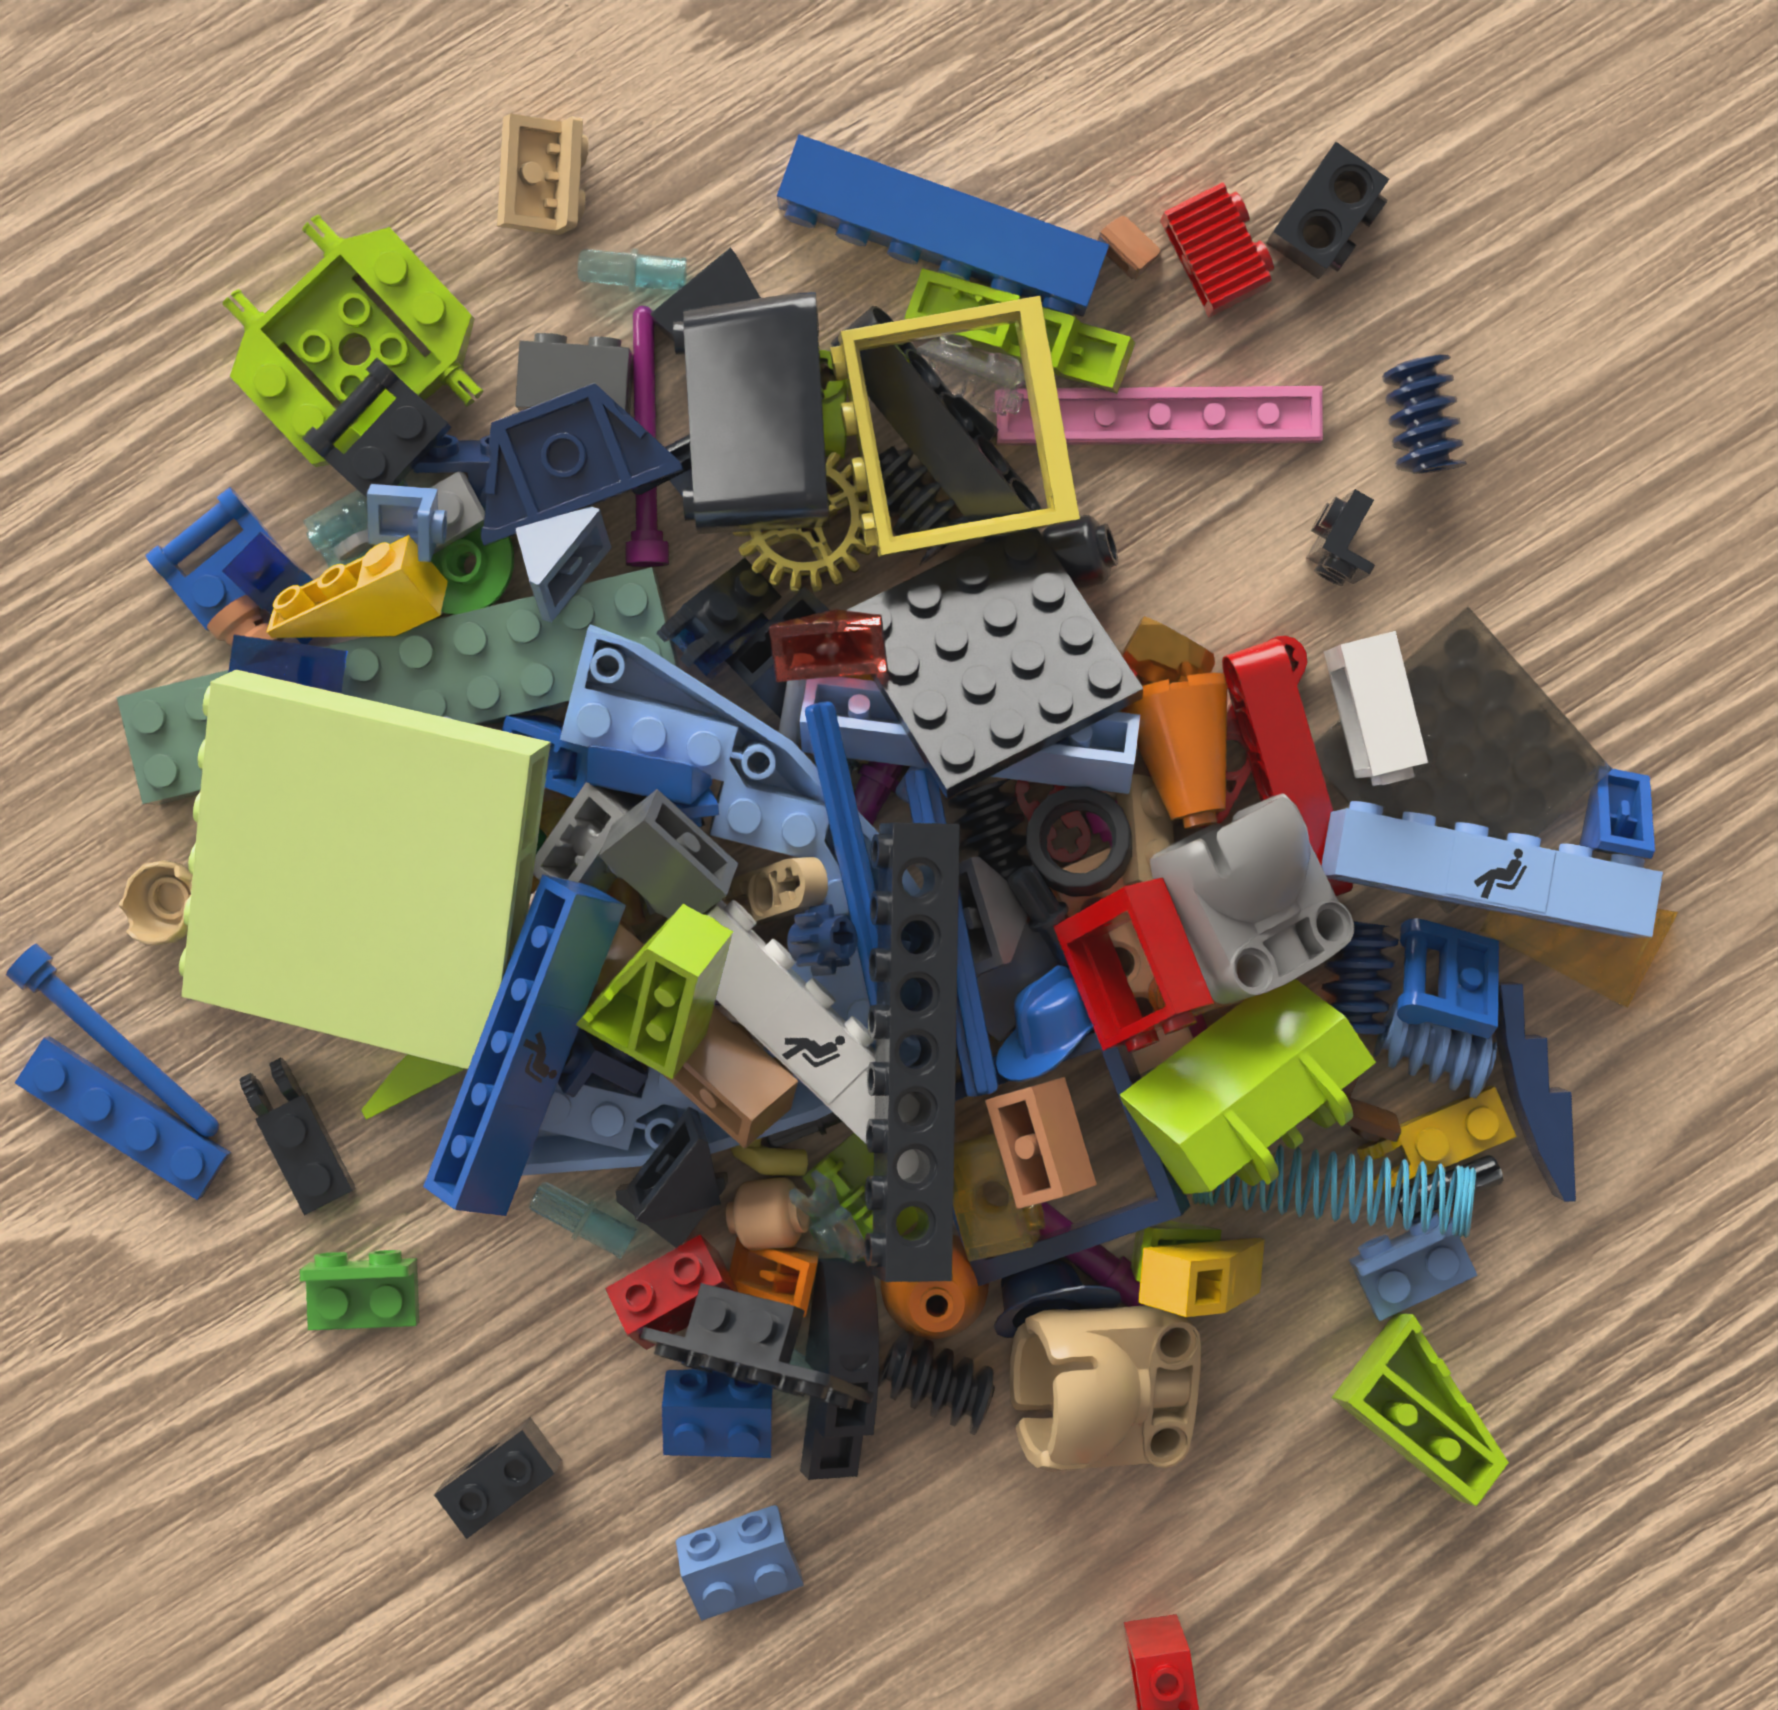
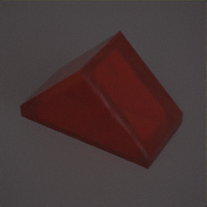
(828, 646)

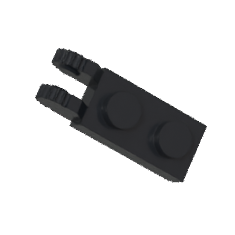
(721, 611)
(298, 1140)

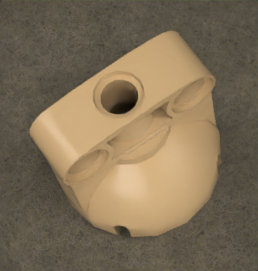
(1107, 1387)

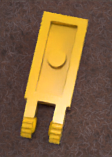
(1446, 1134)

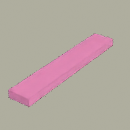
(1177, 416)

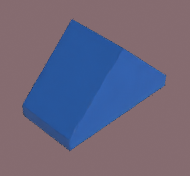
(1620, 816)

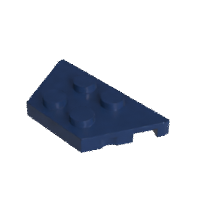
(566, 460)

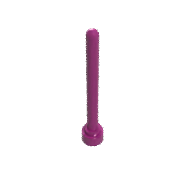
(646, 542)

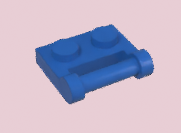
(207, 587)
(1466, 978)

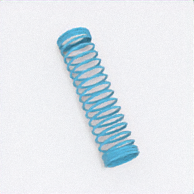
(1462, 1206)

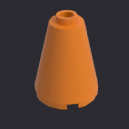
(1186, 745)
(939, 1318)

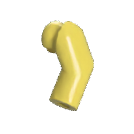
(772, 1160)

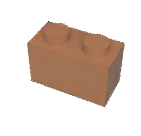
(1041, 1143)

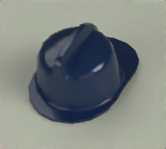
(1048, 1288)

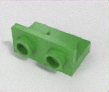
(361, 1291)

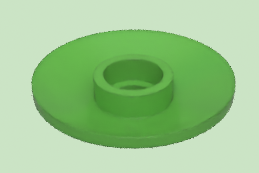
(486, 581)

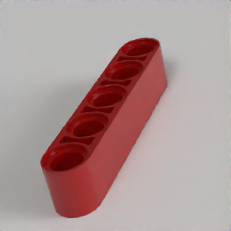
(1279, 737)

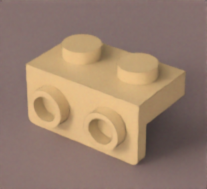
(541, 174)

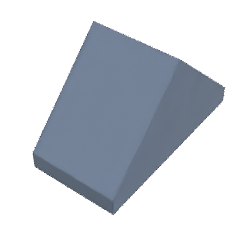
(562, 556)

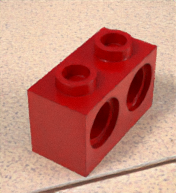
(666, 1289)

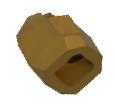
(1164, 653)

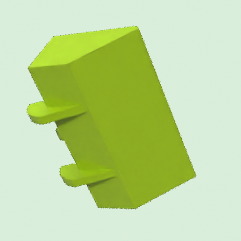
(1248, 1085)

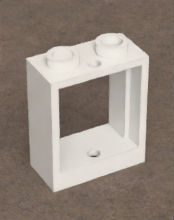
(1376, 708)

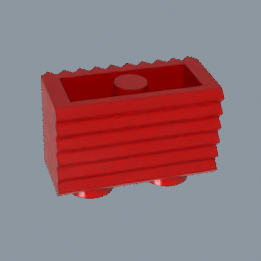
(1218, 249)

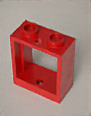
(1102, 977)
(1160, 1664)

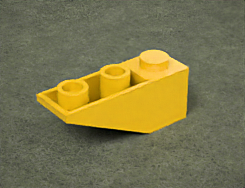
(366, 598)
(1201, 1276)

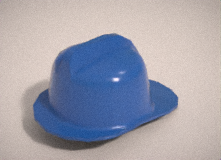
(1048, 1027)

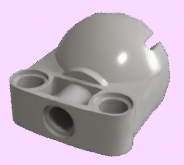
(1254, 900)

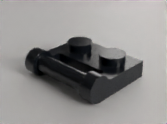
(391, 443)

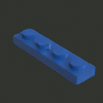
(122, 1117)

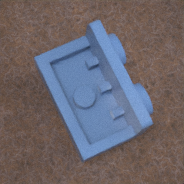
(738, 1562)

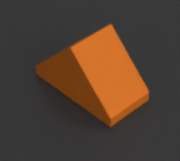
(775, 1273)

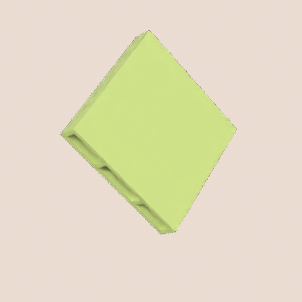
(358, 865)

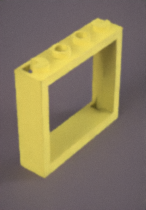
(1044, 409)

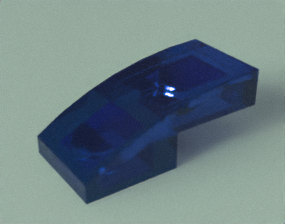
(264, 572)
(289, 662)

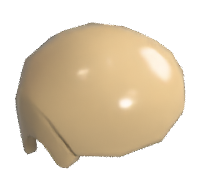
(156, 902)

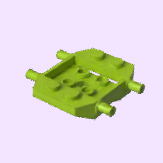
(331, 309)

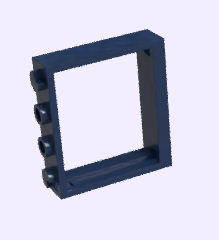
(1165, 1205)

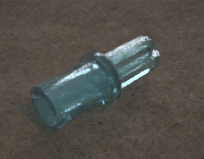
(632, 269)
(582, 1219)

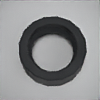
(1072, 800)

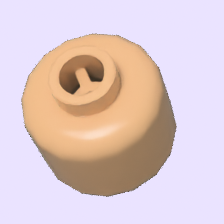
(765, 1215)

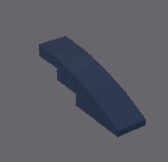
(1540, 1110)

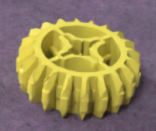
(826, 559)

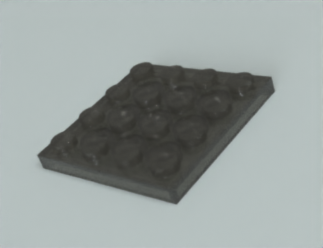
(1490, 742)

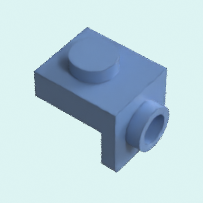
(404, 512)

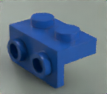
(715, 1416)

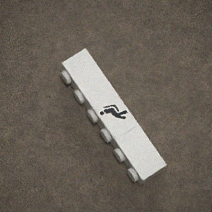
(801, 1026)

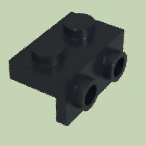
(1336, 529)

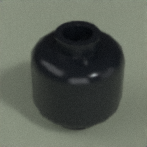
(1083, 550)

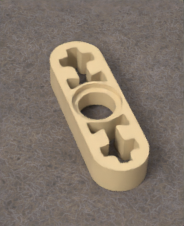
(787, 897)

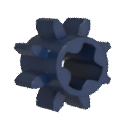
(822, 940)

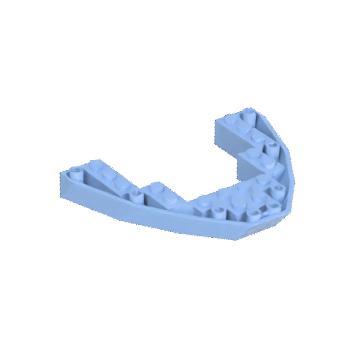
(765, 799)

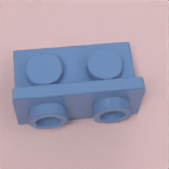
(1410, 1267)

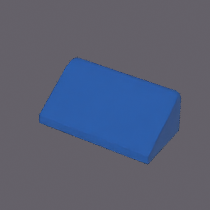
(645, 774)

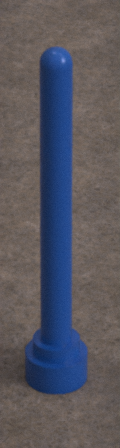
(37, 973)

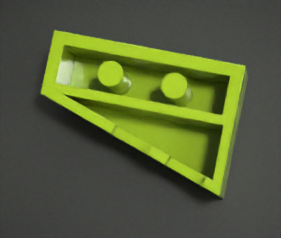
(664, 994)
(1419, 1411)

